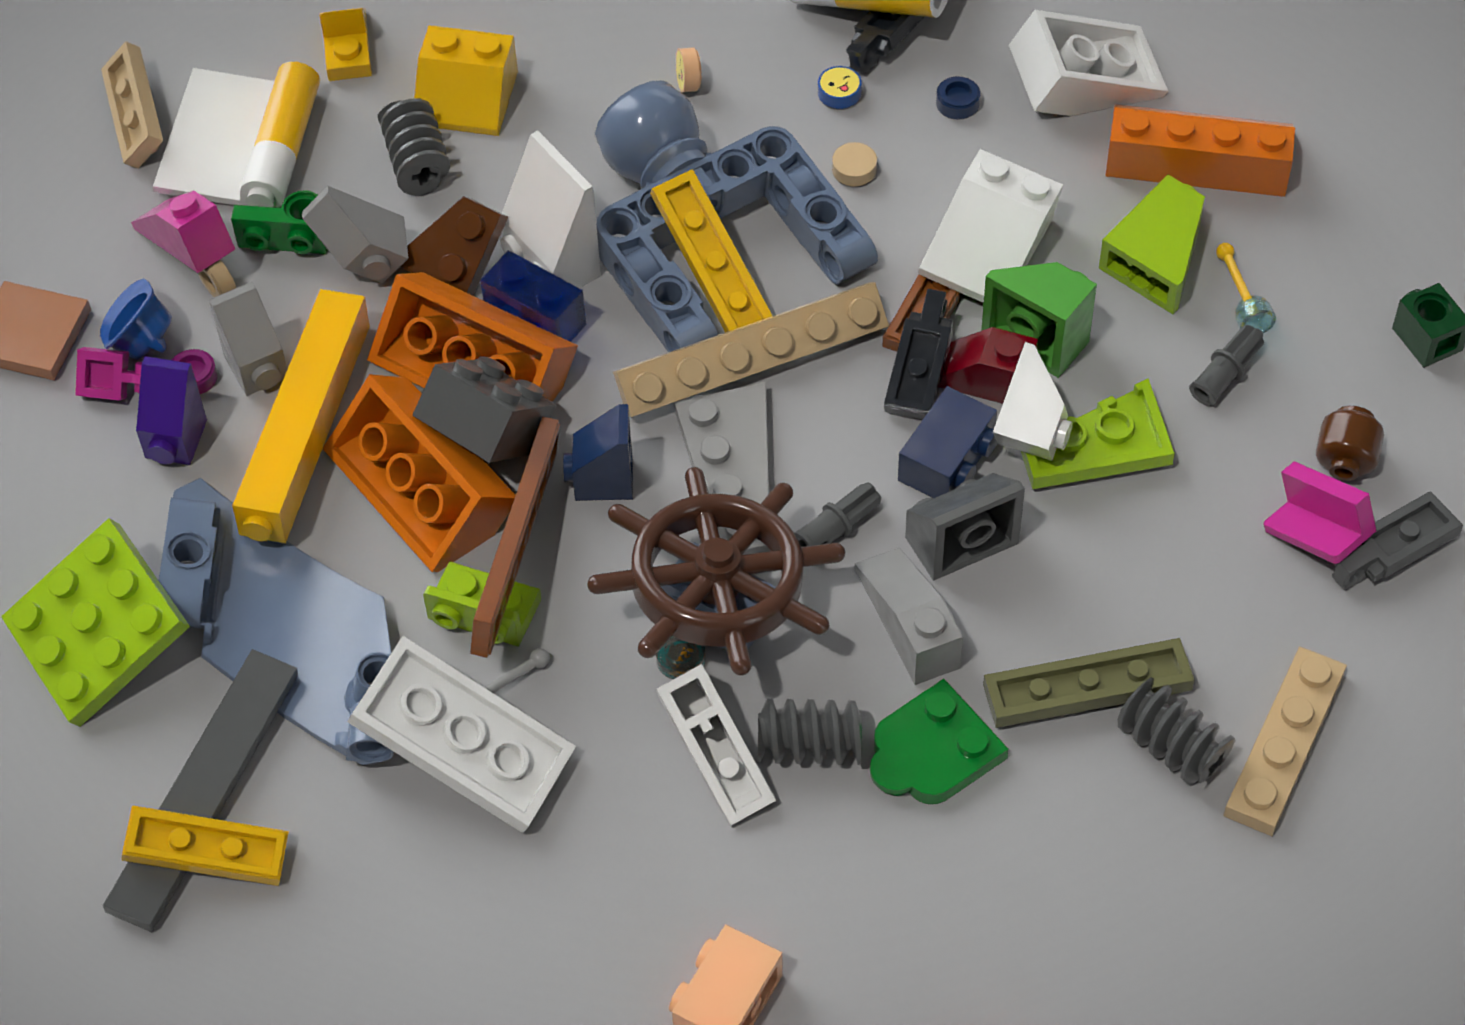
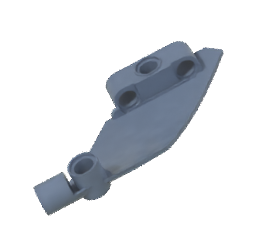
(280, 605)

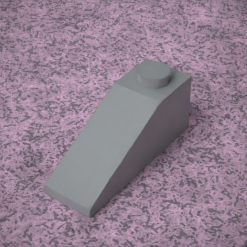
(912, 615)

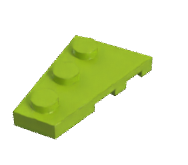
(1108, 441)

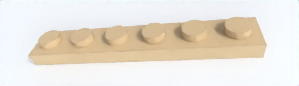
(751, 349)

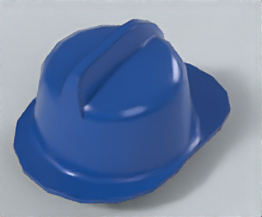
(136, 321)

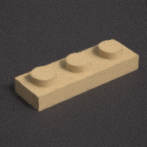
(132, 105)

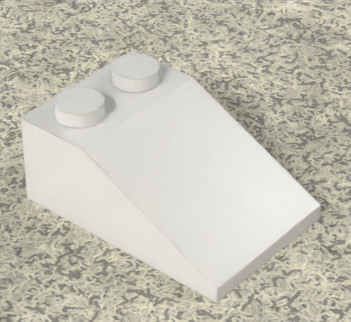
(1084, 64)
(552, 215)
(990, 224)

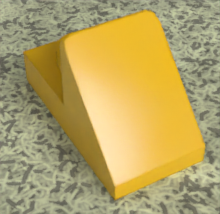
(346, 44)

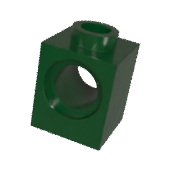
(1430, 324)

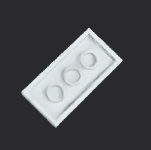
(462, 734)

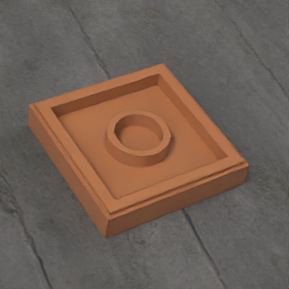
(38, 328)

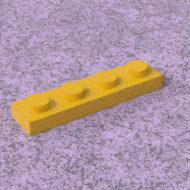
(709, 251)

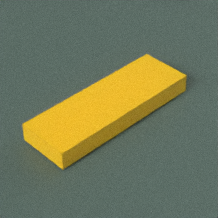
(204, 845)

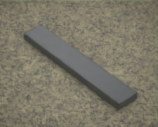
(207, 779)

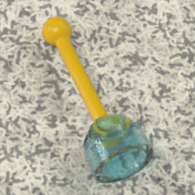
(1250, 304)

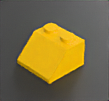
(467, 78)

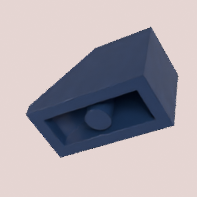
(602, 458)

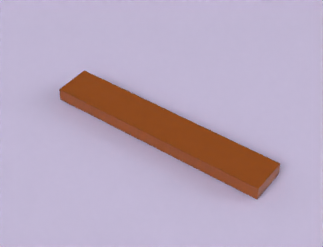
(515, 538)

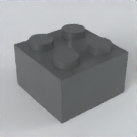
(483, 408)

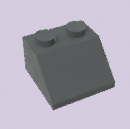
(966, 524)

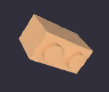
(730, 983)

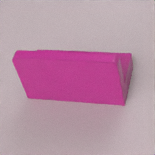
(1321, 514)

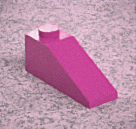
(188, 230)

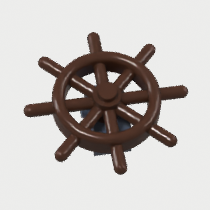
(712, 588)

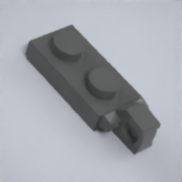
(1399, 541)

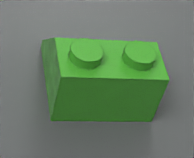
(1042, 304)

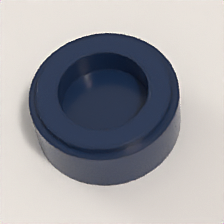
(958, 97)

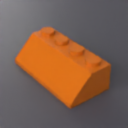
(1201, 150)
(437, 324)
(415, 476)

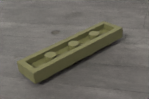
(1085, 682)

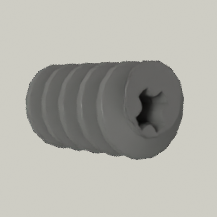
(414, 145)
(809, 731)
(1172, 734)

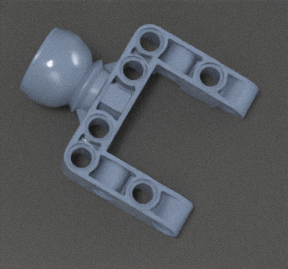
(654, 138)

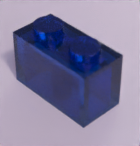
(535, 295)

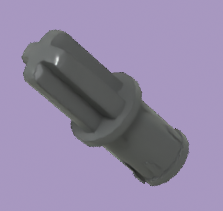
(1227, 365)
(839, 517)

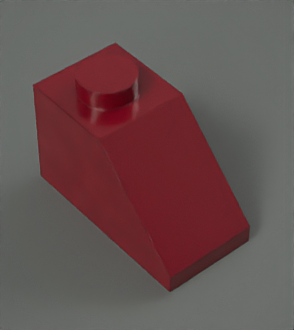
(984, 363)

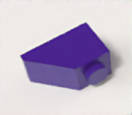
(169, 411)

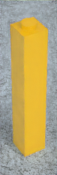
(301, 417)

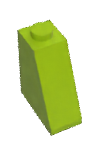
(1156, 243)

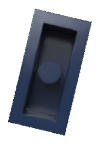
(947, 444)

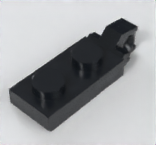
(878, 35)
(920, 359)

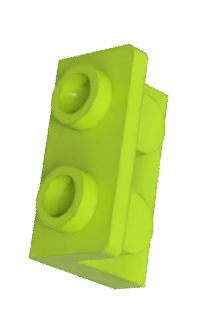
(458, 596)

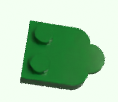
(933, 747)

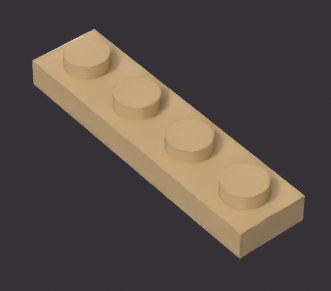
(1285, 741)

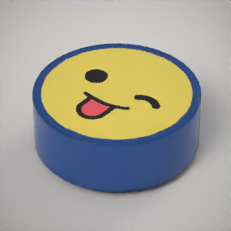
(839, 87)

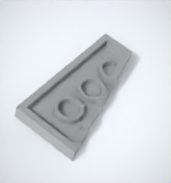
(729, 444)

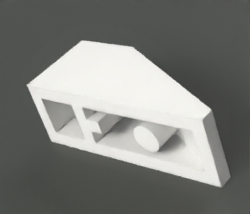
(715, 744)

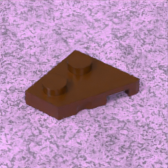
(457, 245)

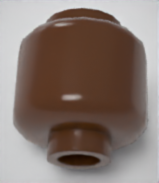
(1350, 442)

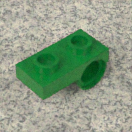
(277, 227)

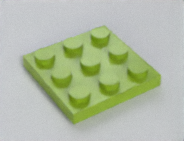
(94, 622)

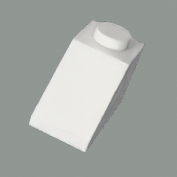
(1033, 410)

